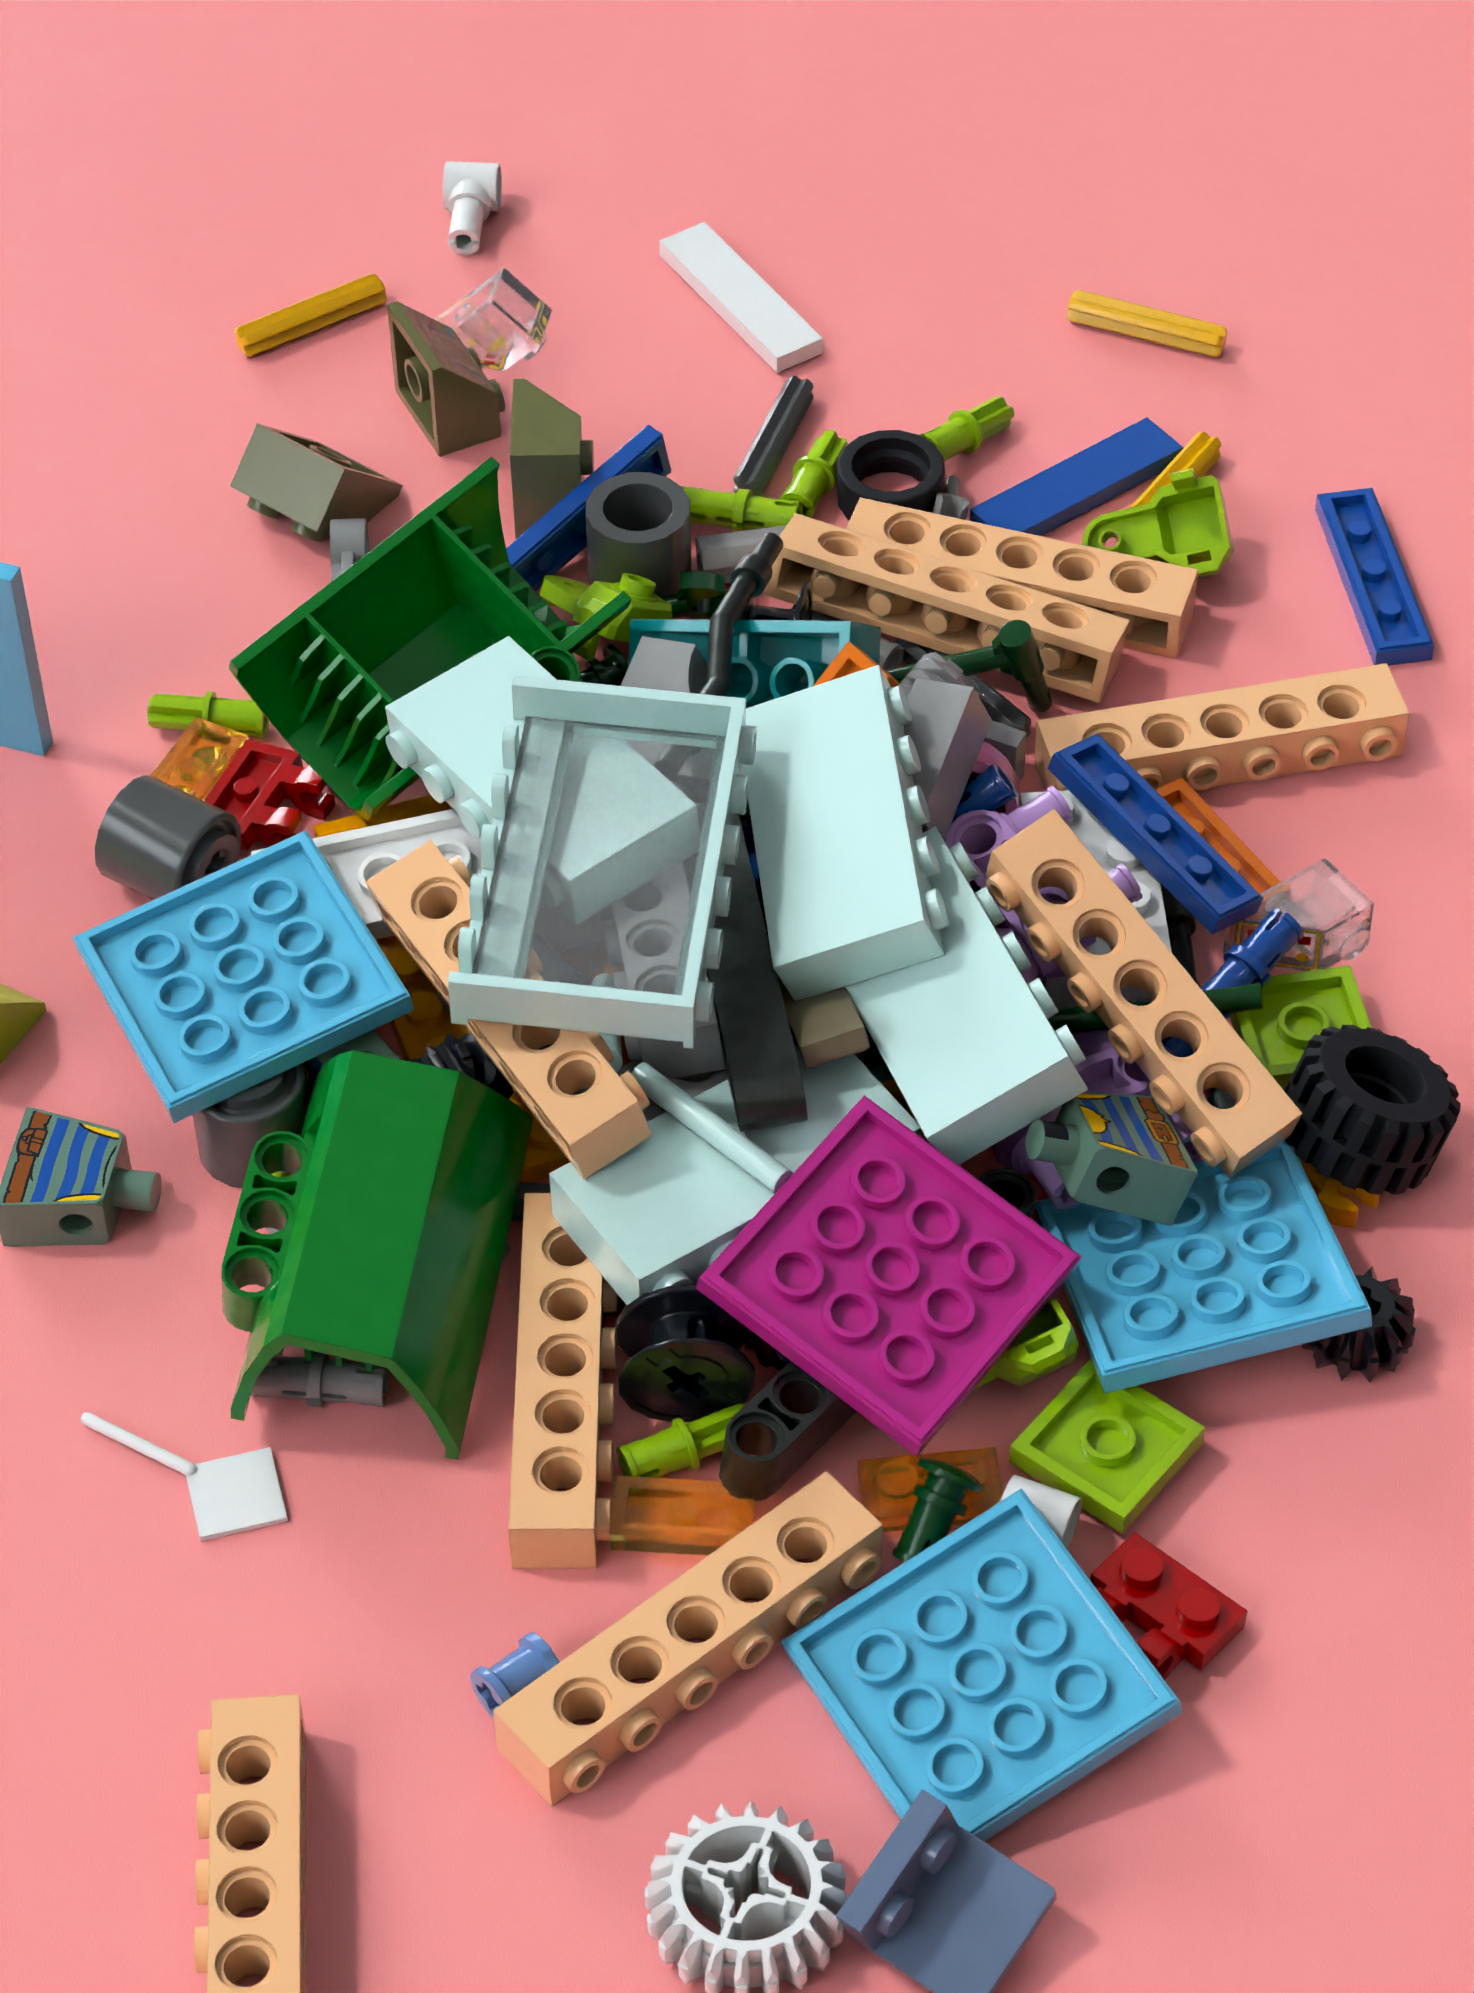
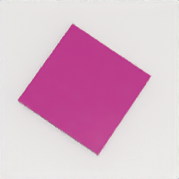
(889, 1274)

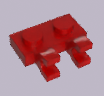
(257, 785)
(1170, 1603)

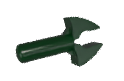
(698, 595)

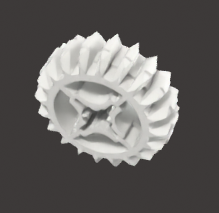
(719, 1871)

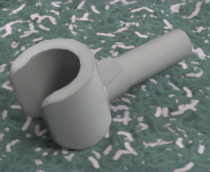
(950, 502)

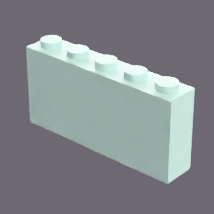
(455, 728)
(842, 835)
(968, 1028)
(679, 1201)

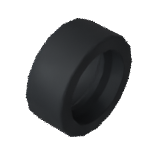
(890, 452)

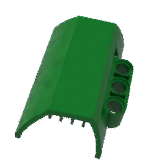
(392, 625)
(382, 1230)

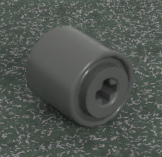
(639, 528)
(163, 838)
(233, 1126)

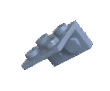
(945, 1904)

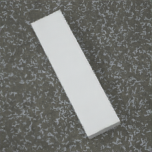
(741, 297)

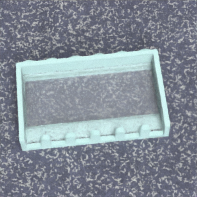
(605, 861)

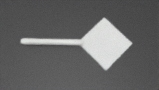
(225, 1493)

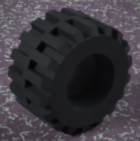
(1370, 1109)

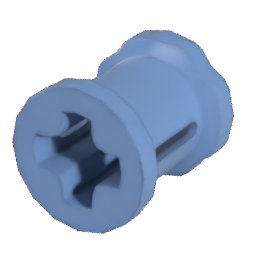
(513, 1672)

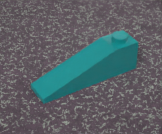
(768, 655)

